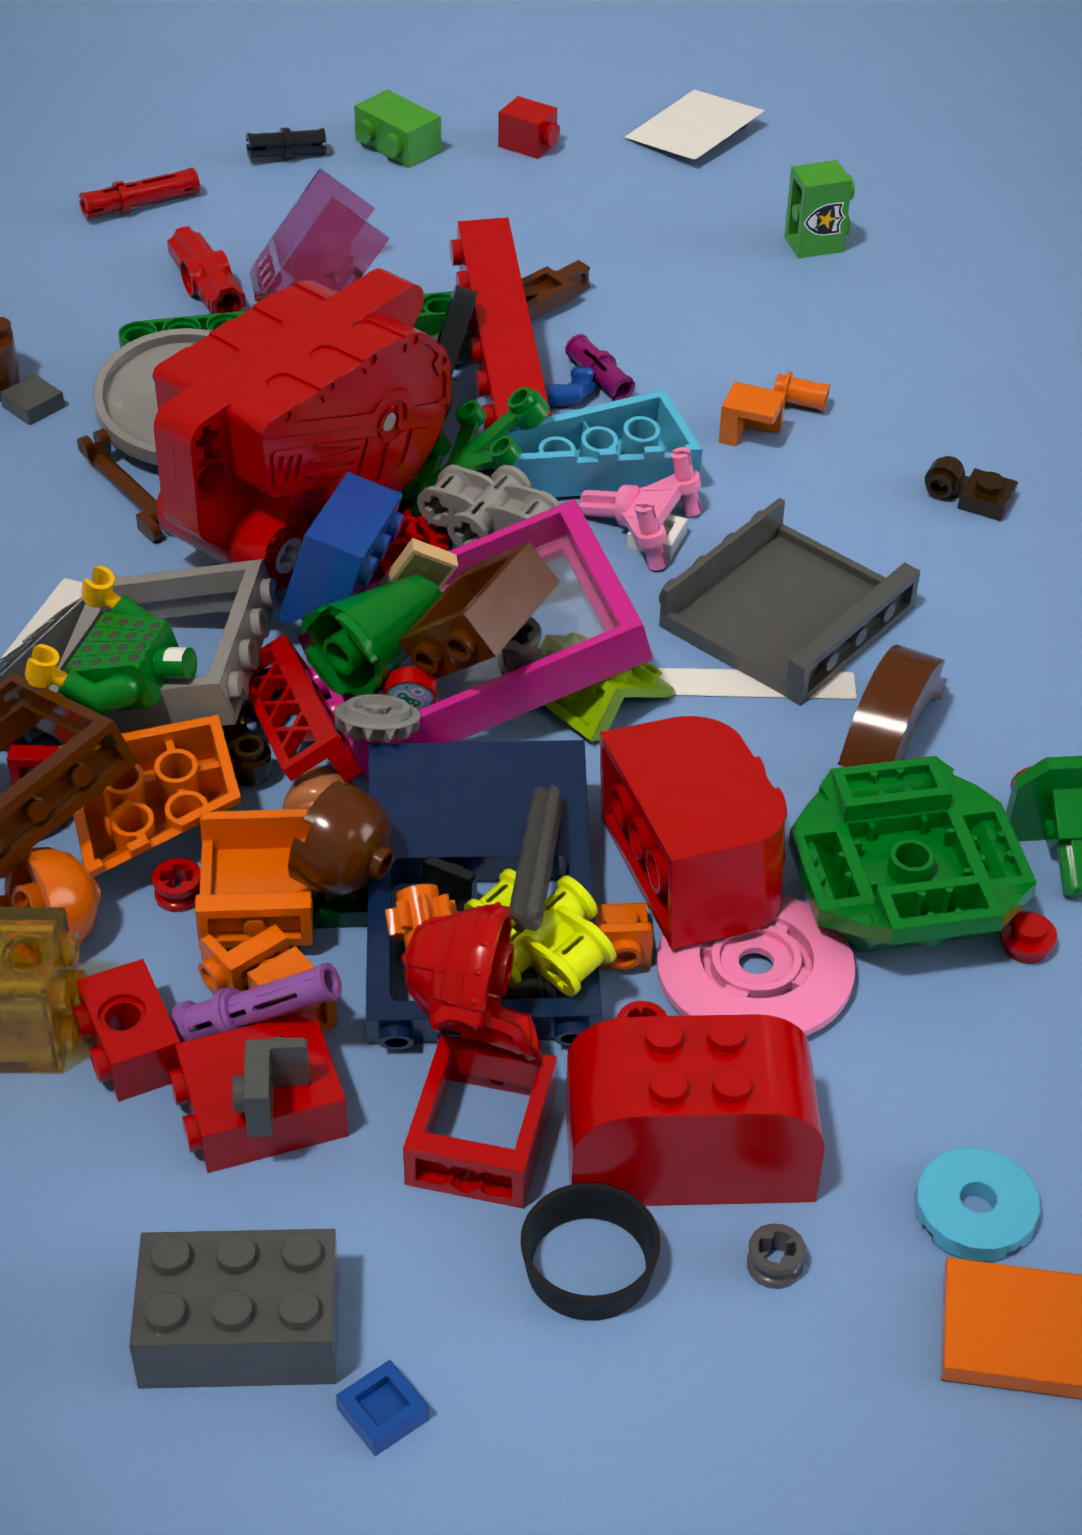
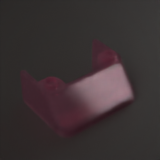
(319, 240)

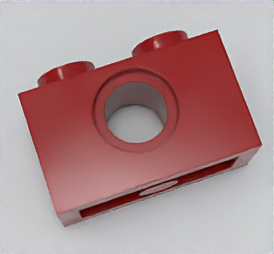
(128, 1029)

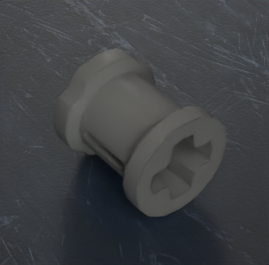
(521, 648)

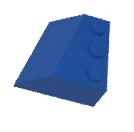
(343, 546)

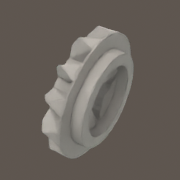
(377, 718)

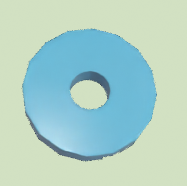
(983, 1175)

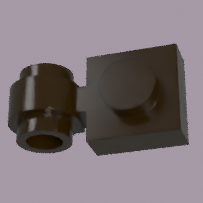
(980, 493)
(248, 753)

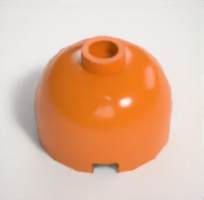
(53, 880)

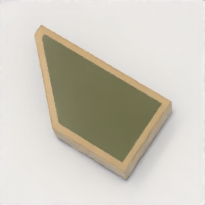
(422, 560)

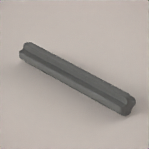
(536, 859)

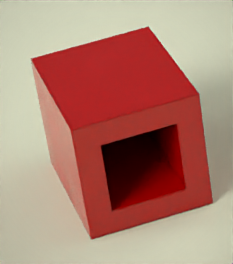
(528, 127)

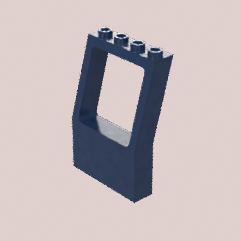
(472, 810)

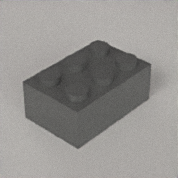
(236, 1308)

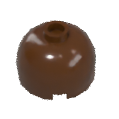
(345, 843)

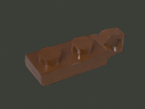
(552, 288)

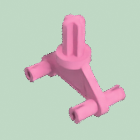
(647, 507)

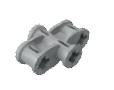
(480, 502)

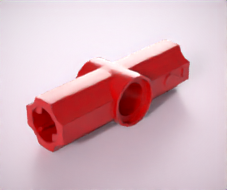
(205, 272)

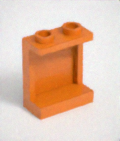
(248, 879)

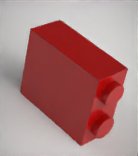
(300, 1113)

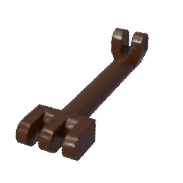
(99, 457)

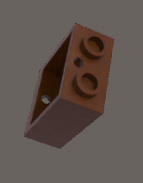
(479, 611)

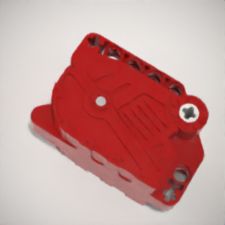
(285, 405)

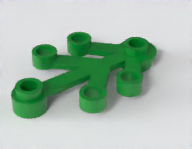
(526, 410)

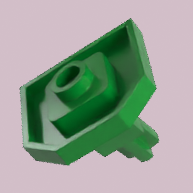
(1048, 807)

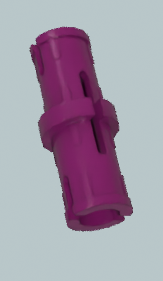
(605, 367)

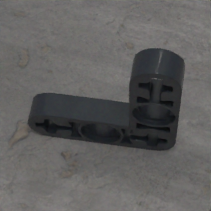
(455, 327)

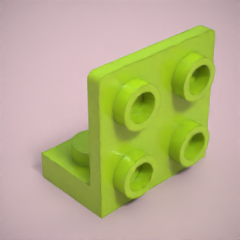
(596, 706)

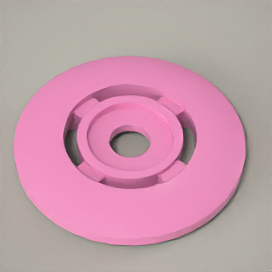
(804, 958)

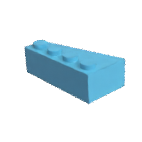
(605, 446)

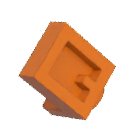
(629, 933)
(230, 969)

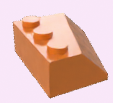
(176, 778)

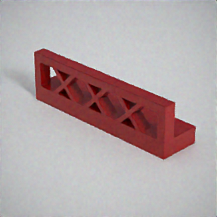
(300, 698)

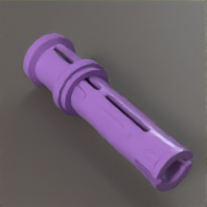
(236, 1009)

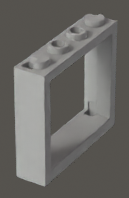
(192, 591)

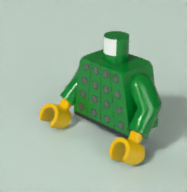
(119, 657)

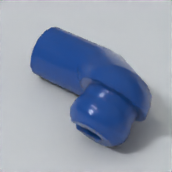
(573, 392)

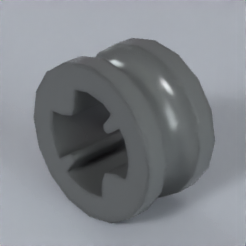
(791, 1265)

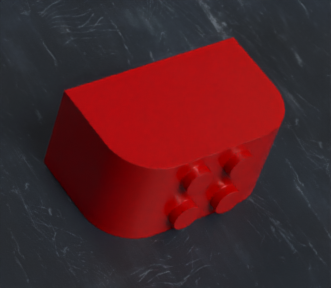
(695, 826)
(695, 1110)

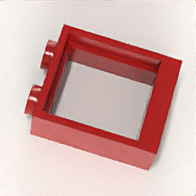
(496, 1172)

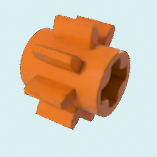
(414, 907)

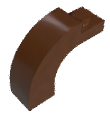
(892, 706)

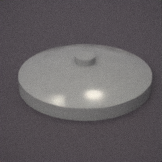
(127, 393)

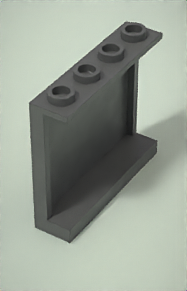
(783, 605)

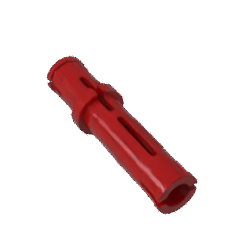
(128, 195)

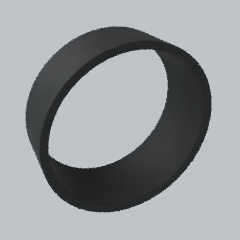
(595, 1202)

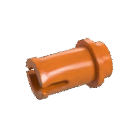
(803, 391)

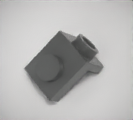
(268, 1065)

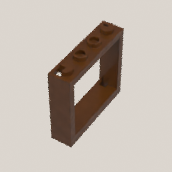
(65, 780)

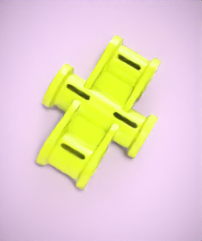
(565, 944)

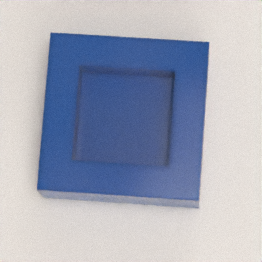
(382, 1407)

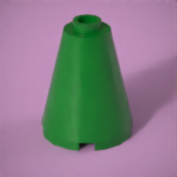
(360, 634)

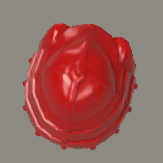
(460, 972)

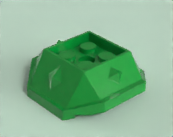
(908, 856)

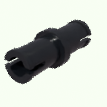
(286, 143)

